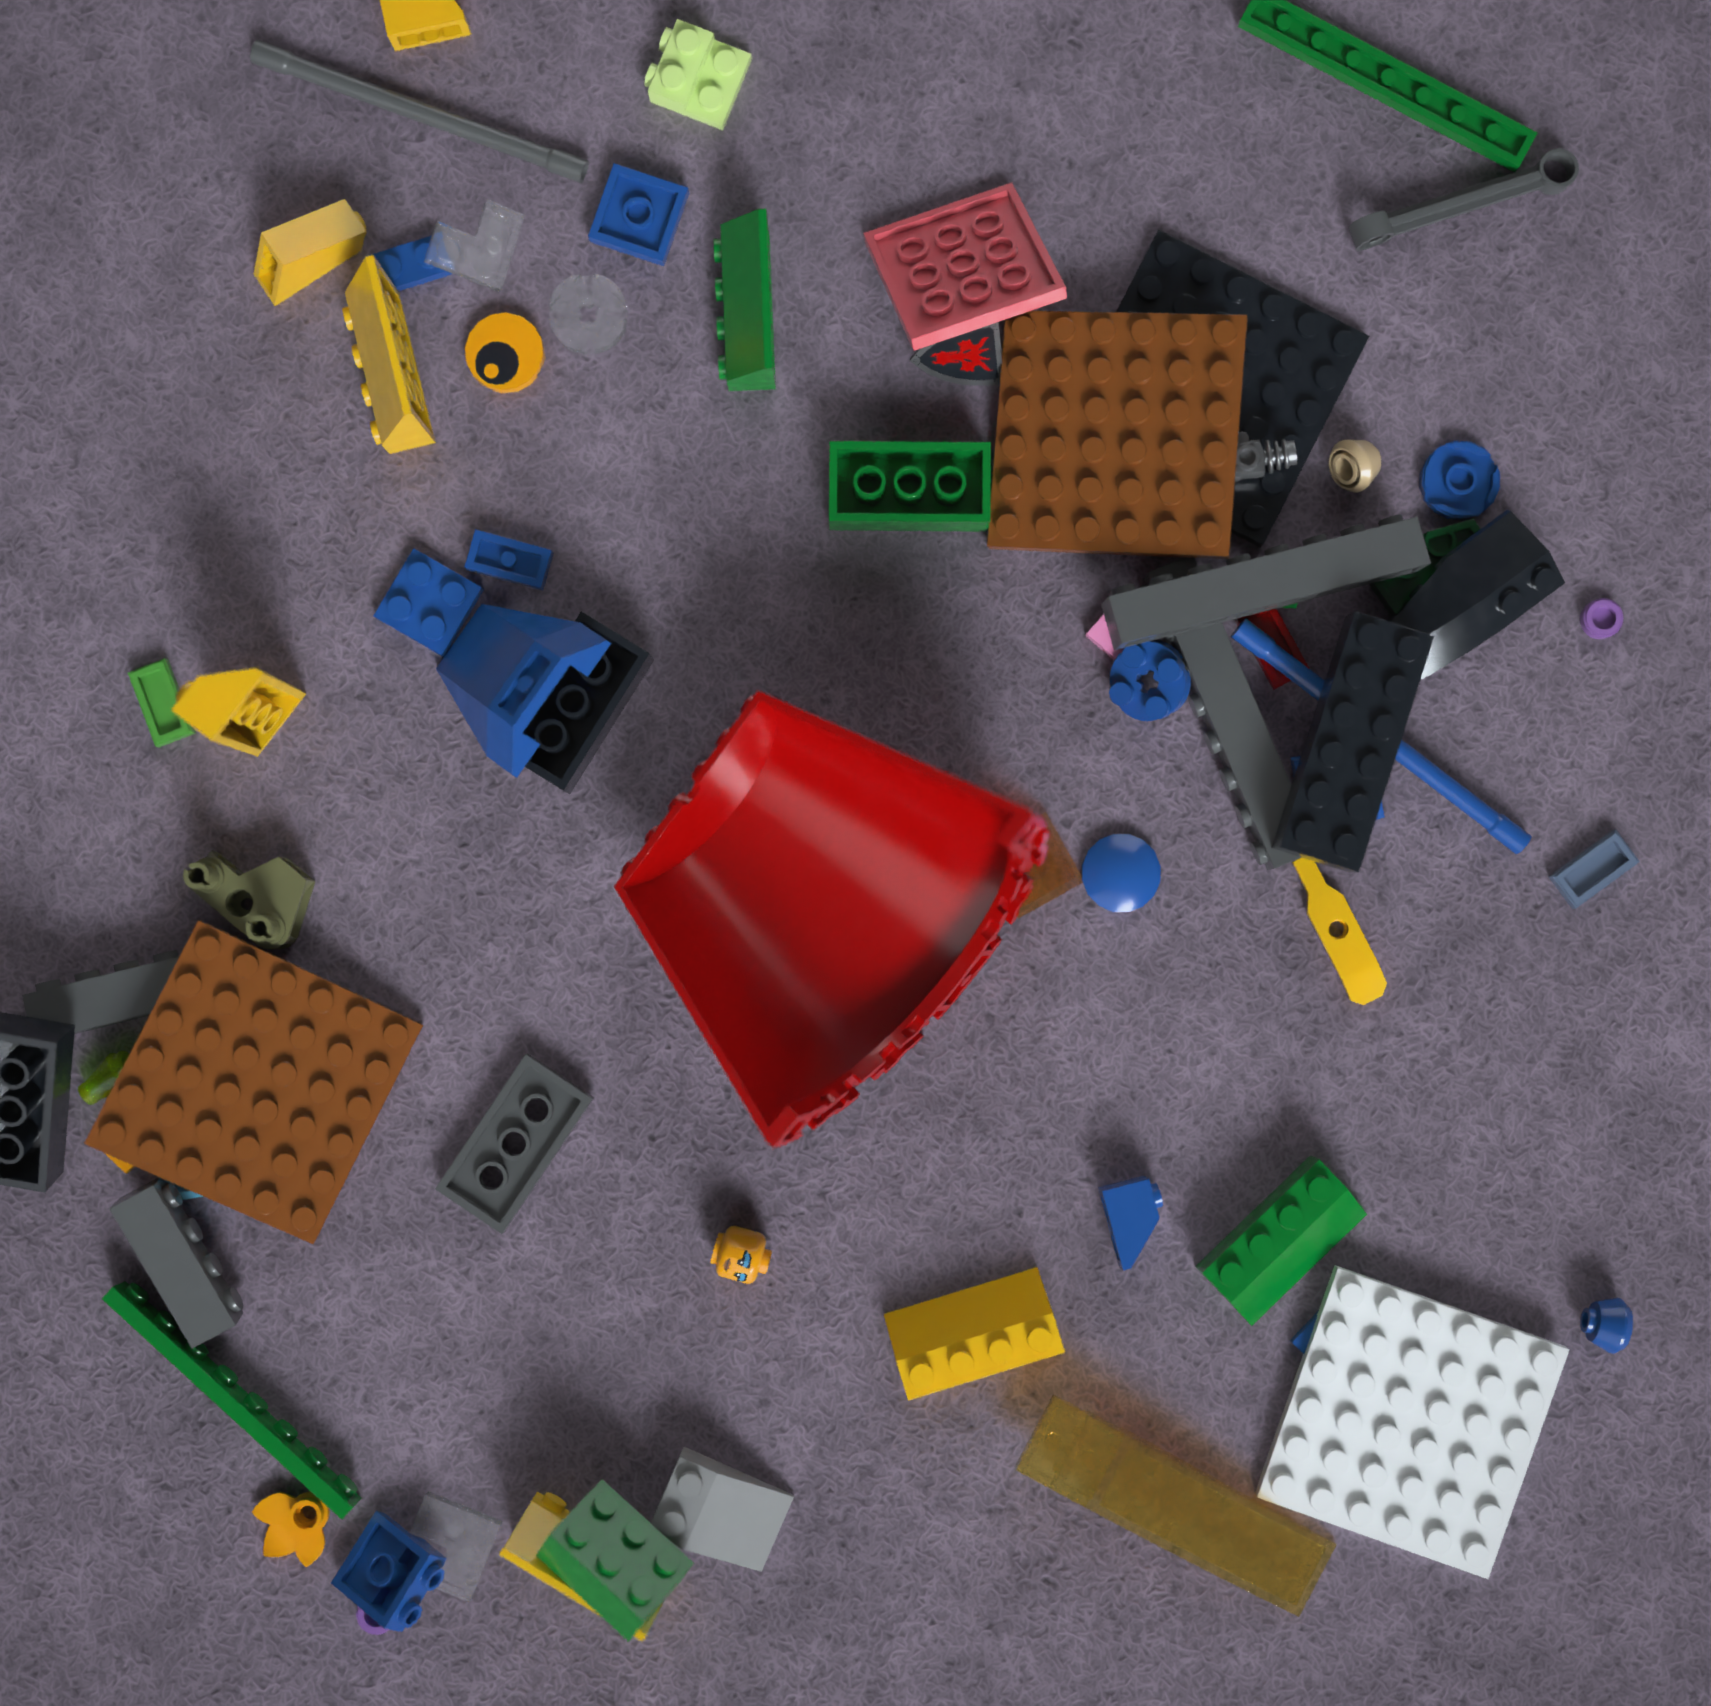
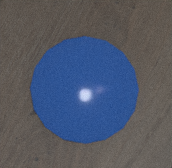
(1121, 873)

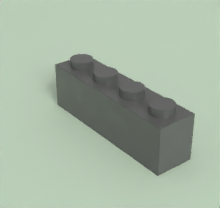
(103, 999)
(178, 1260)

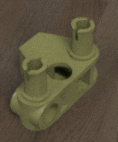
(277, 890)

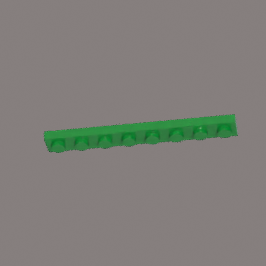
(1389, 81)
(244, 1408)

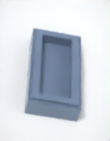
(1594, 869)

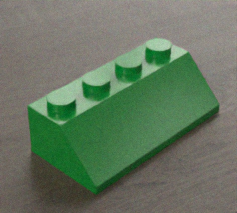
(747, 303)
(1281, 1239)

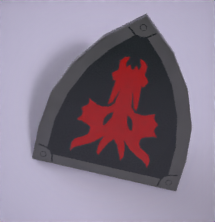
(964, 359)

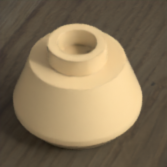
(1354, 464)

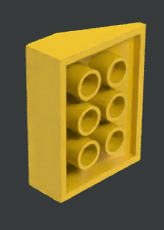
(387, 360)

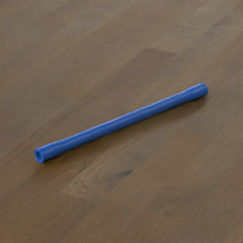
(1496, 824)

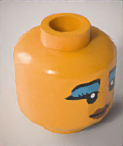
(740, 1254)

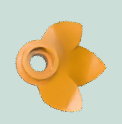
(289, 1527)

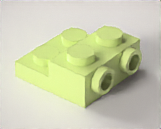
(697, 74)

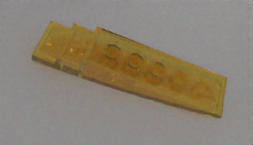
(1174, 1505)

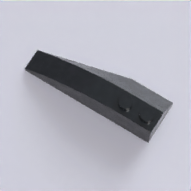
(1480, 589)

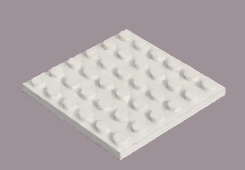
(1411, 1422)

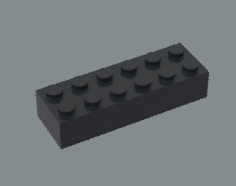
(1353, 742)

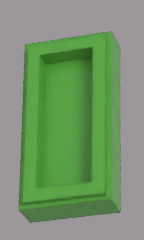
(156, 694)

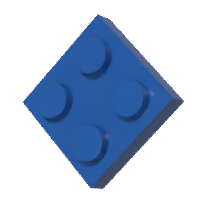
(638, 214)
(428, 602)

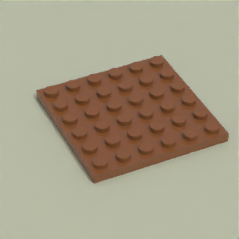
(1118, 433)
(254, 1083)

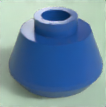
(1608, 1324)

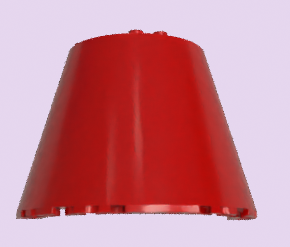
(823, 904)

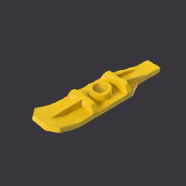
(1348, 952)

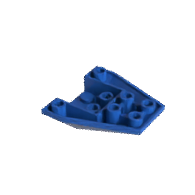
(506, 670)

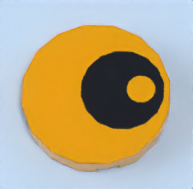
(504, 352)

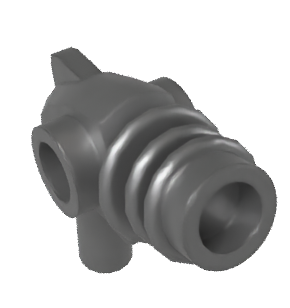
(1252, 457)

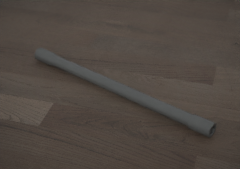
(287, 63)

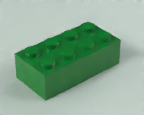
(909, 486)

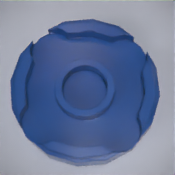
(1448, 484)

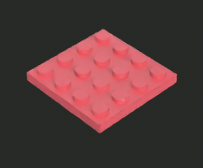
(964, 266)

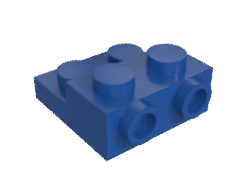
(390, 1573)

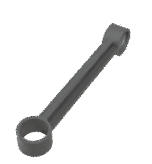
(1382, 226)

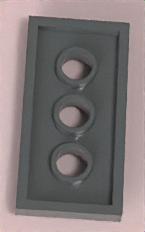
(486, 1144)

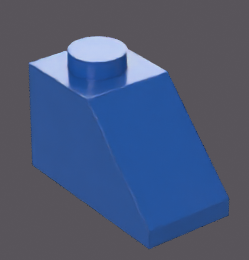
(1130, 1215)

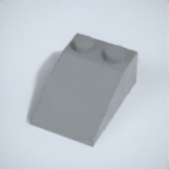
(720, 1511)

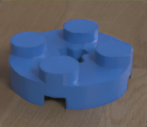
(1169, 671)

